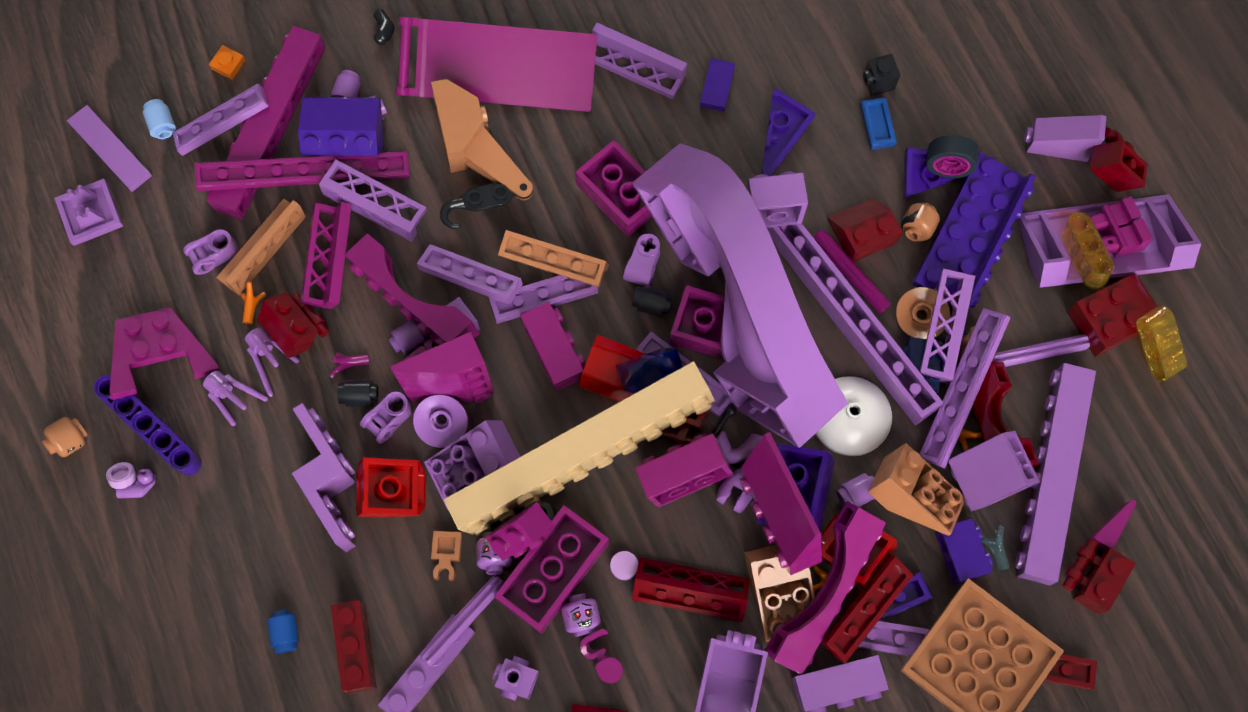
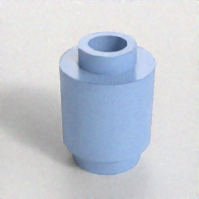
(158, 119)

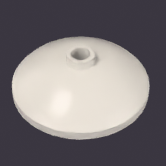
(862, 432)

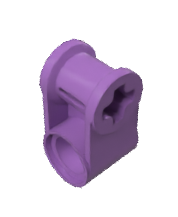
(207, 251)
(641, 263)
(386, 417)

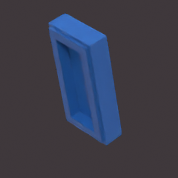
(878, 123)

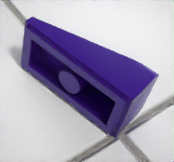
(913, 594)

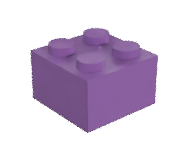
(779, 198)

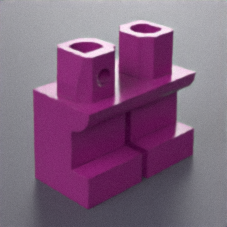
(1122, 228)

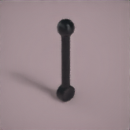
(730, 411)

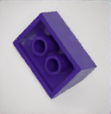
(340, 126)
(812, 475)

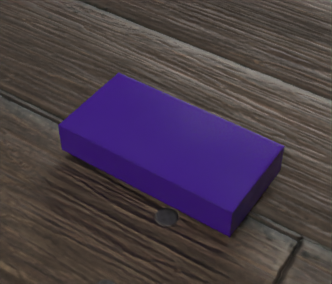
(717, 84)

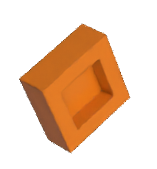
(227, 62)

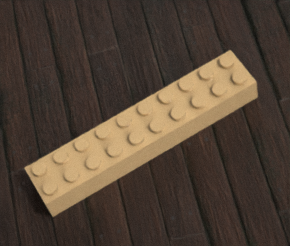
(580, 450)

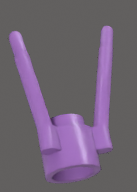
(261, 344)
(220, 387)

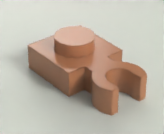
(445, 549)

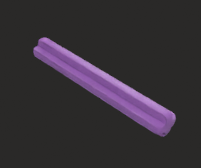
(1043, 350)
(461, 621)

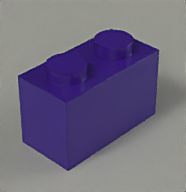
(964, 552)

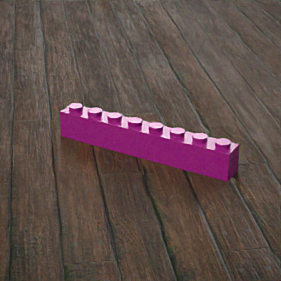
(265, 129)

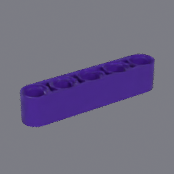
(155, 434)

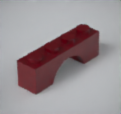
(988, 407)

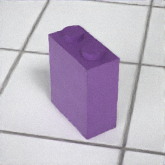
(993, 471)

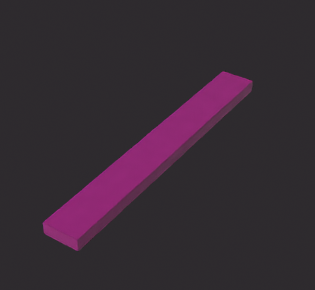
(296, 171)

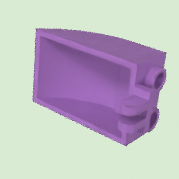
(731, 674)

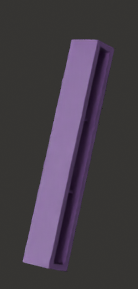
(1057, 474)

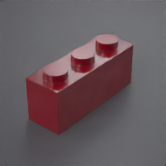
(353, 647)

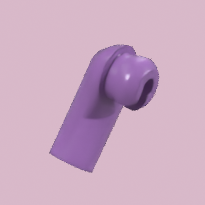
(143, 484)

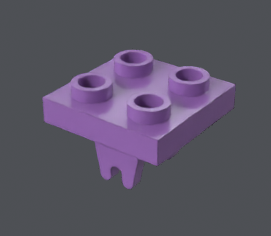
(88, 211)

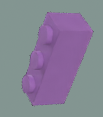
(840, 685)

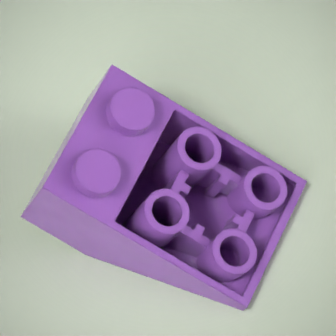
(471, 457)

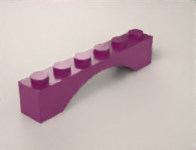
(375, 264)
(798, 638)

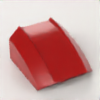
(601, 372)
(390, 488)
(878, 555)

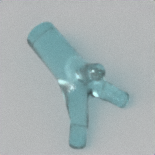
(998, 549)

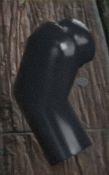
(385, 29)

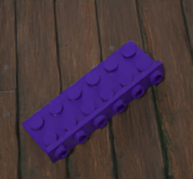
(976, 226)

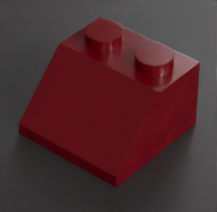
(865, 229)

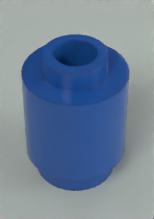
(283, 631)

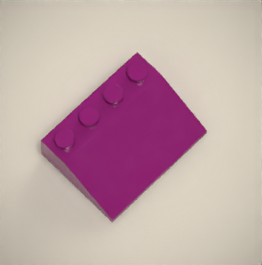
(446, 370)
(781, 507)

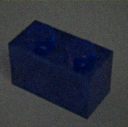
(648, 369)

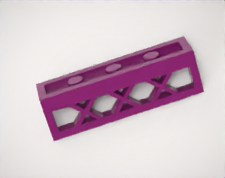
(336, 255)

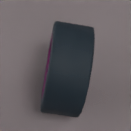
(952, 156)

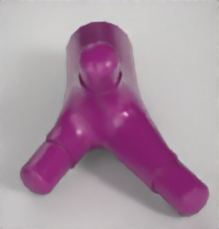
(348, 361)

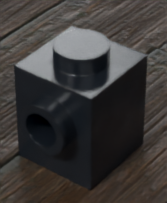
(881, 74)

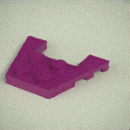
(150, 340)

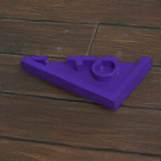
(785, 127)
(916, 173)

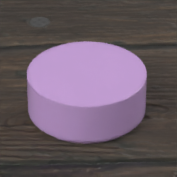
(121, 475)
(624, 565)

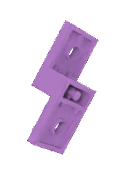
(325, 477)

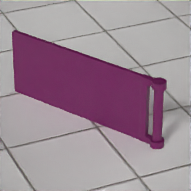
(501, 63)

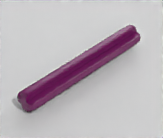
(852, 271)

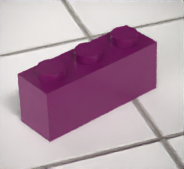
(553, 345)

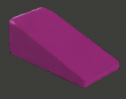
(1111, 530)

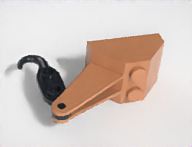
(472, 146)

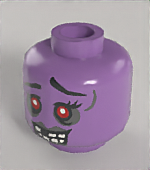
(488, 559)
(581, 615)

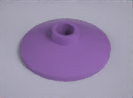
(431, 429)

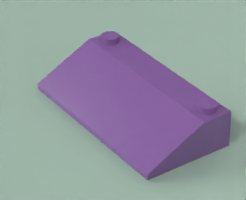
(1171, 249)

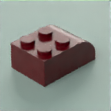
(1112, 314)

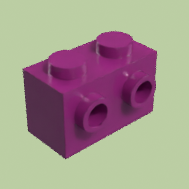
(520, 532)

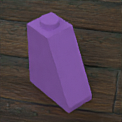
(1065, 136)

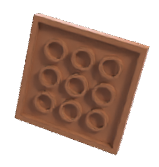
(981, 655)

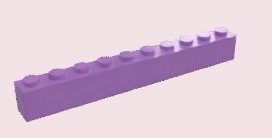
(856, 321)

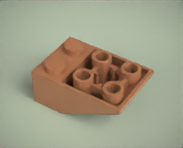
(916, 491)
(775, 591)

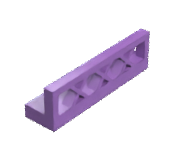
(643, 57)
(372, 210)
(954, 329)

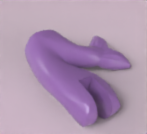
(735, 456)

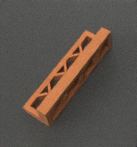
(261, 246)
(553, 258)

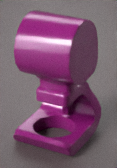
(607, 668)

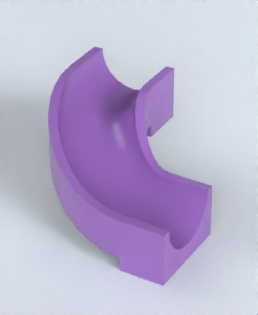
(767, 348)

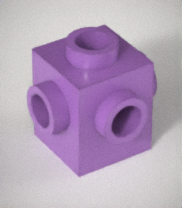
(525, 683)

